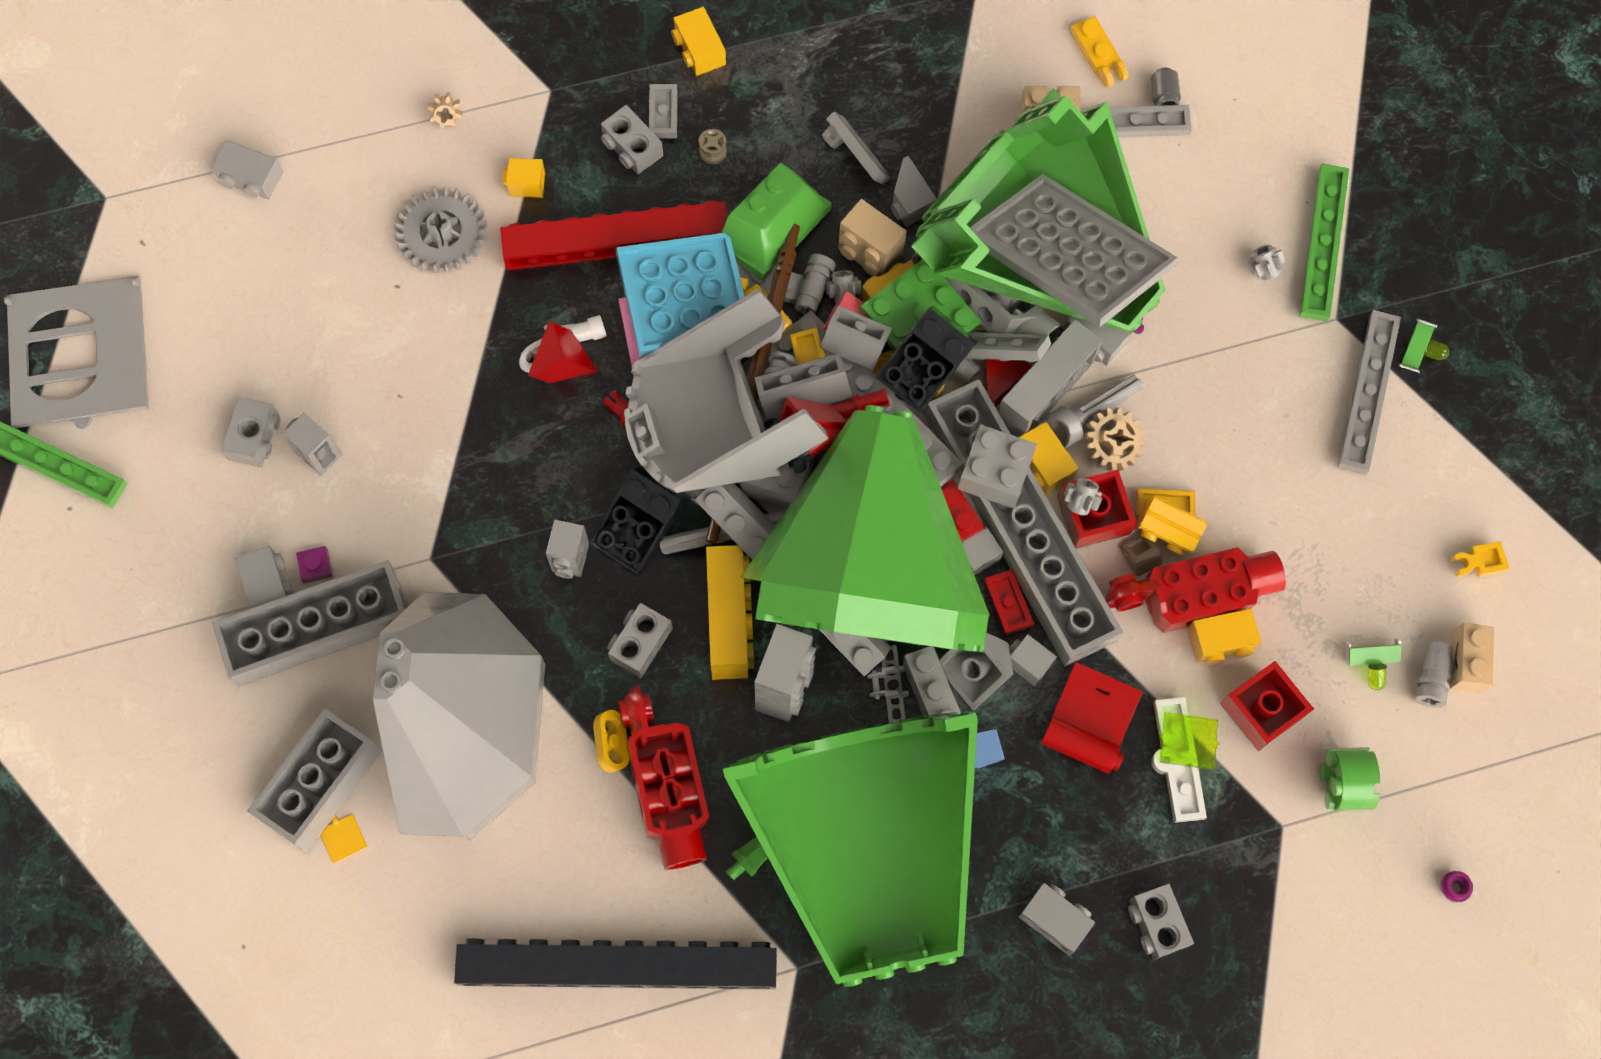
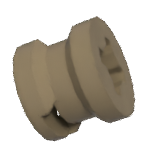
(715, 139)

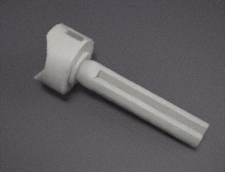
(1068, 424)

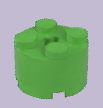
(1350, 778)

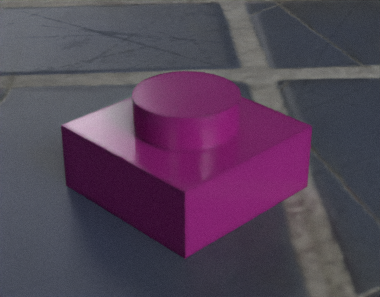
(314, 564)

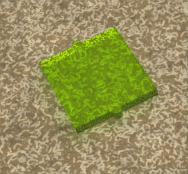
(1189, 741)

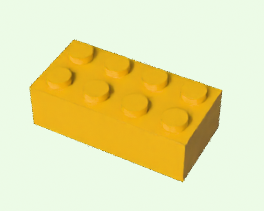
(728, 619)

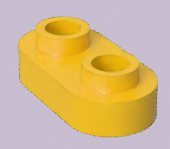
(610, 742)

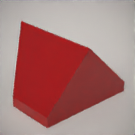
(560, 356)

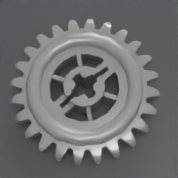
(425, 216)

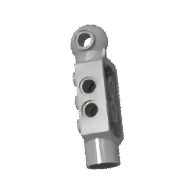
(1003, 313)

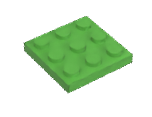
(910, 296)

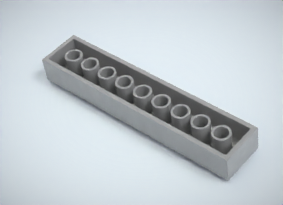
(1030, 537)

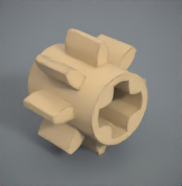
(440, 103)

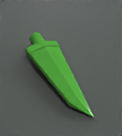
(747, 859)

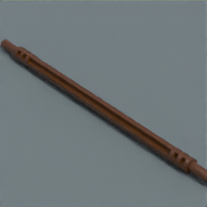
(759, 360)

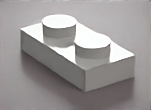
(663, 110)

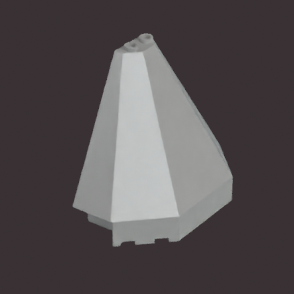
(456, 713)

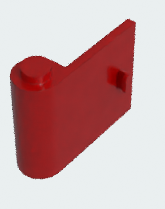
(1090, 721)

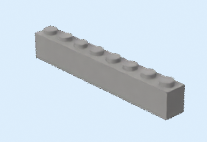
(750, 530)

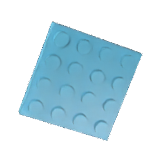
(677, 285)

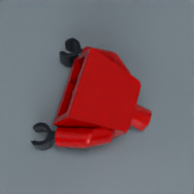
(823, 414)

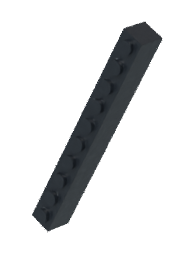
(615, 965)

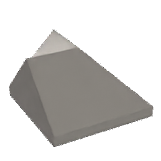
(978, 673)

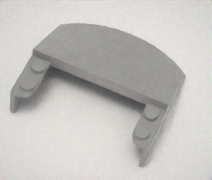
(694, 409)

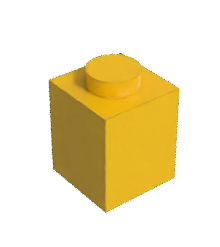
(524, 177)

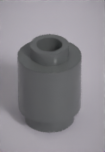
(1165, 87)

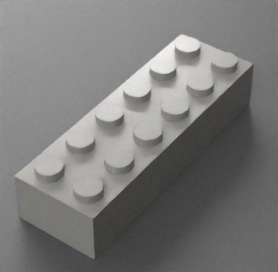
(309, 623)

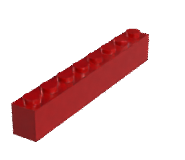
(599, 236)

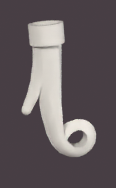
(583, 331)

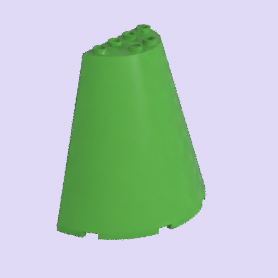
(870, 838)

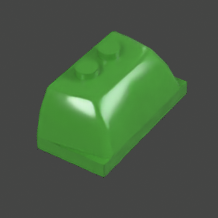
(767, 215)

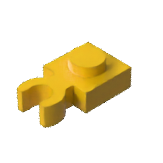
(1484, 558)

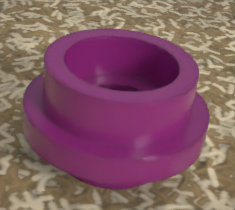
(1464, 882)

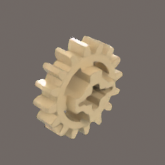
(1123, 430)

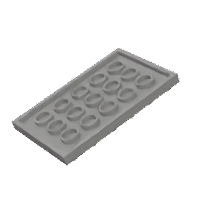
(1072, 249)

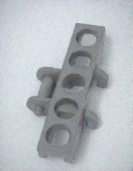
(890, 694)

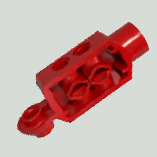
(1199, 587)
(665, 782)

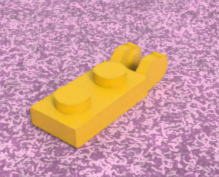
(1099, 50)

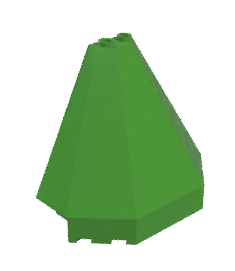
(1051, 140)
(872, 545)

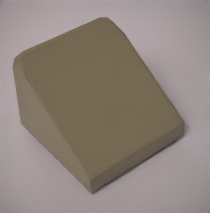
(1141, 555)

